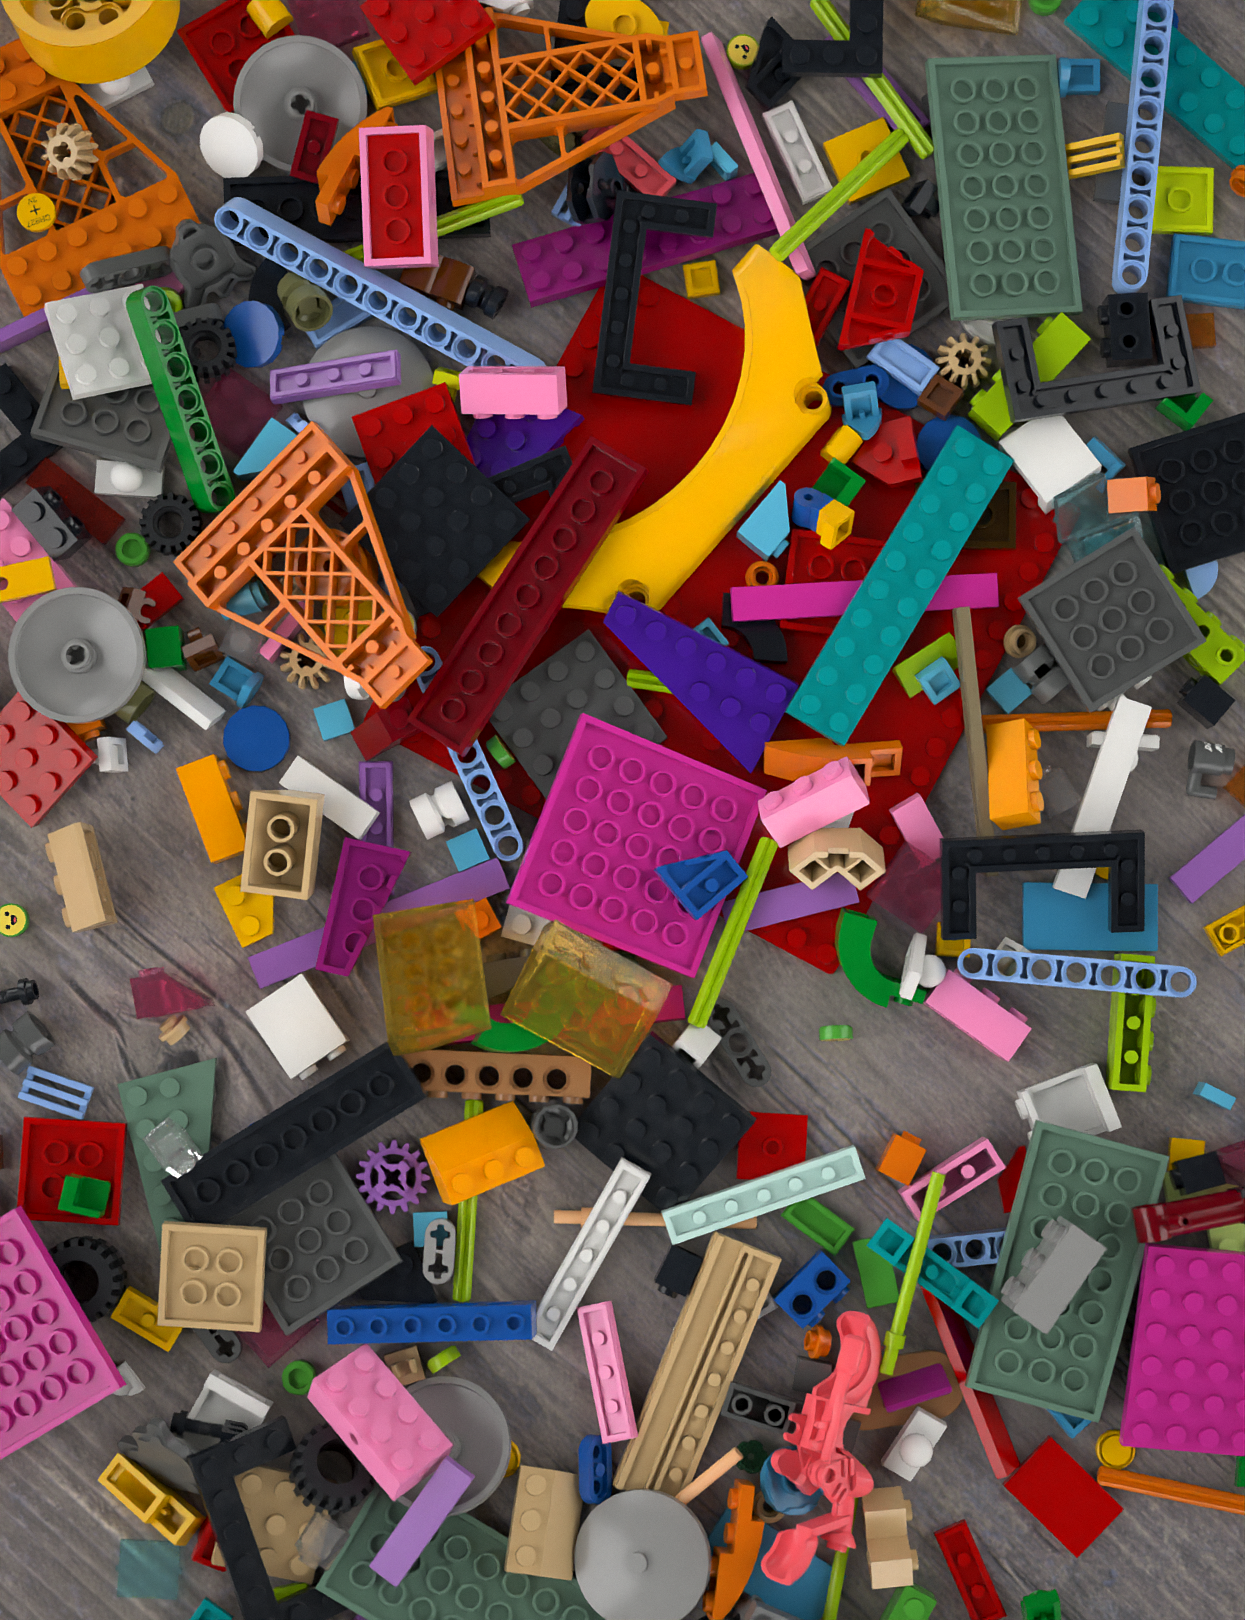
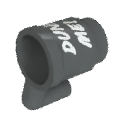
(1210, 760)

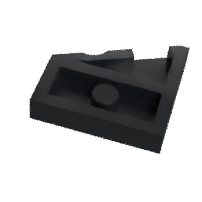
(765, 76)
(403, 1281)

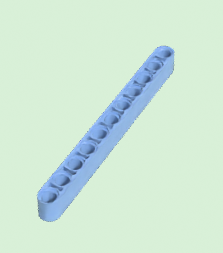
(1145, 131)
(368, 281)

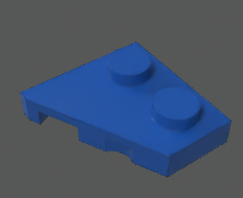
(702, 880)

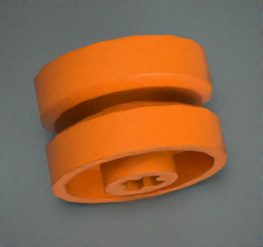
(323, 565)

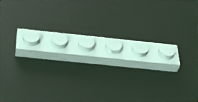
(763, 1194)

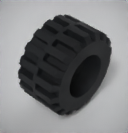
(106, 1265)
(315, 1487)

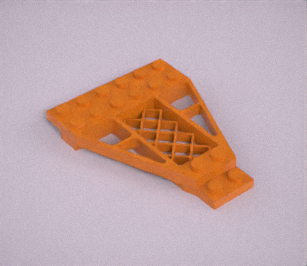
(477, 112)
(147, 219)
(267, 518)

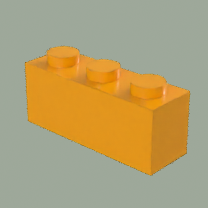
(1014, 774)
(214, 807)

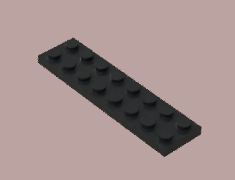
(295, 203)
(296, 1137)

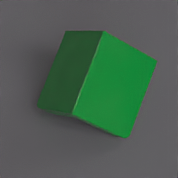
(1184, 410)
(839, 482)
(165, 647)
(84, 1195)

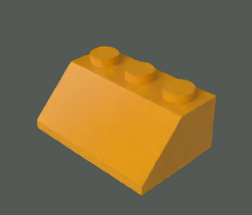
(481, 1153)

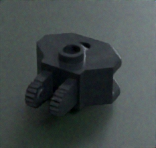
(597, 189)

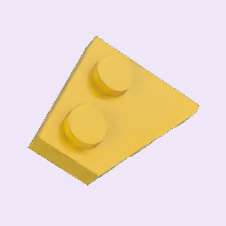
(247, 912)

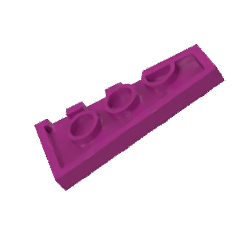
(360, 890)

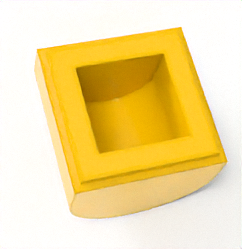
(269, 15)
(842, 445)

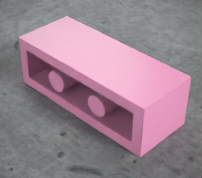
(513, 391)
(813, 801)
(978, 1014)
(962, 1171)

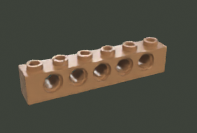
(576, 1070)

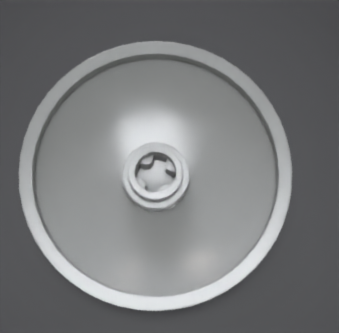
(296, 77)
(335, 411)
(77, 655)
(474, 1428)
(642, 1557)

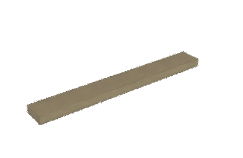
(973, 722)

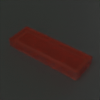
(96, 515)

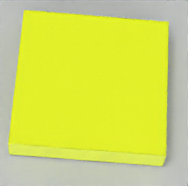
(1184, 201)

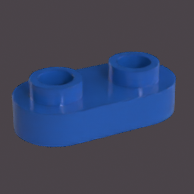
(853, 377)
(595, 1469)

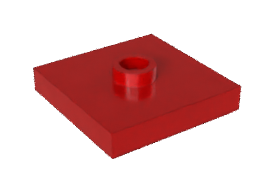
(771, 1144)

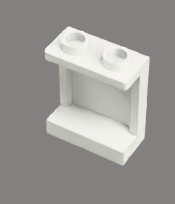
(1049, 457)
(298, 1027)
(1070, 1101)
(222, 1401)

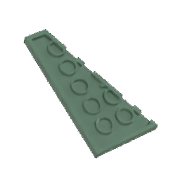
(185, 1097)

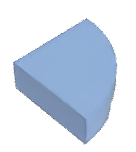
(296, 422)
(1201, 578)
(145, 736)

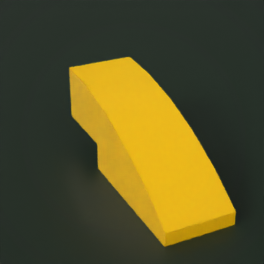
(151, 1500)

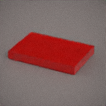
(1063, 1496)

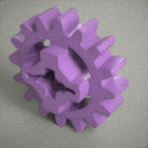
(404, 1188)

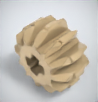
(66, 164)
(975, 365)
(305, 673)

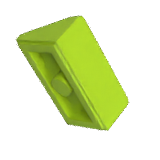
(908, 668)

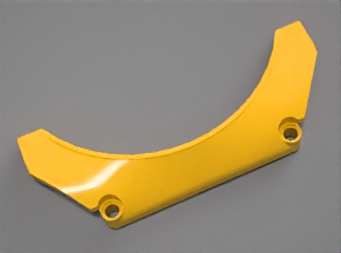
(760, 437)

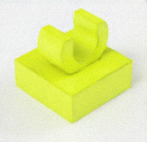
(449, 376)

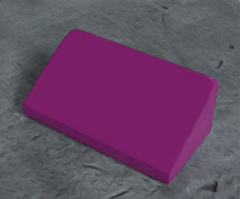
(914, 1387)

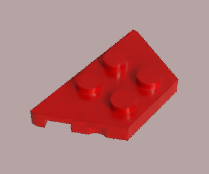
(880, 296)

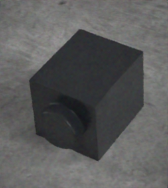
(1204, 700)
(1197, 1173)
(677, 1271)

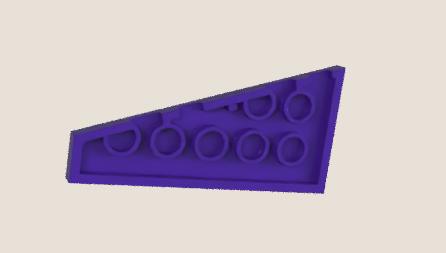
(505, 442)
(718, 685)

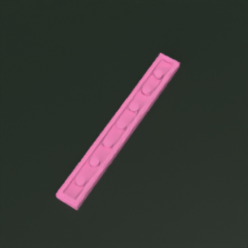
(755, 150)

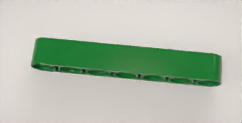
(167, 390)

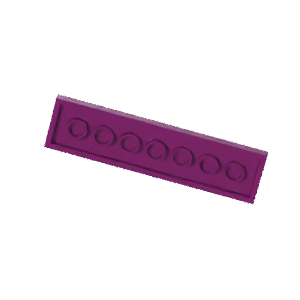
(579, 255)

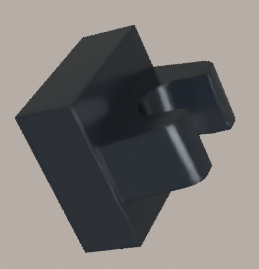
(921, 200)

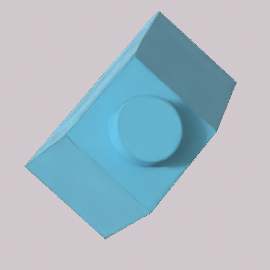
(263, 450)
(768, 525)

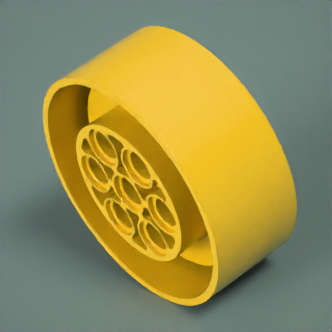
(93, 37)

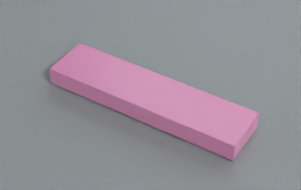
(607, 1372)

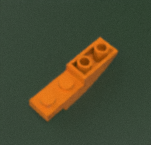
(342, 167)
(805, 756)
(734, 1564)

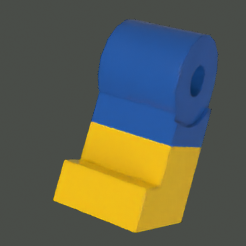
(822, 515)

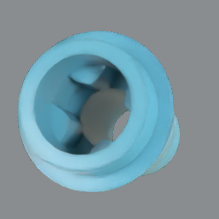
(249, 599)

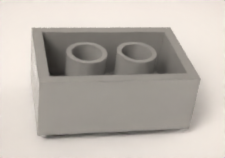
(1052, 1273)

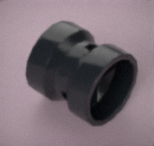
(486, 296)

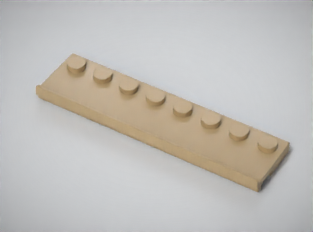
(697, 1366)

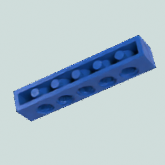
(432, 1322)

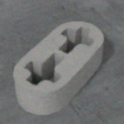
(447, 1251)

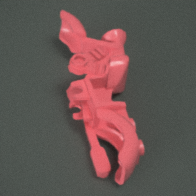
(821, 1454)

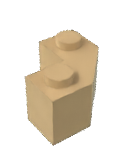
(833, 850)
(885, 1529)

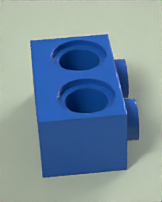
(805, 1283)

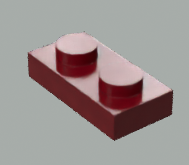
(313, 145)

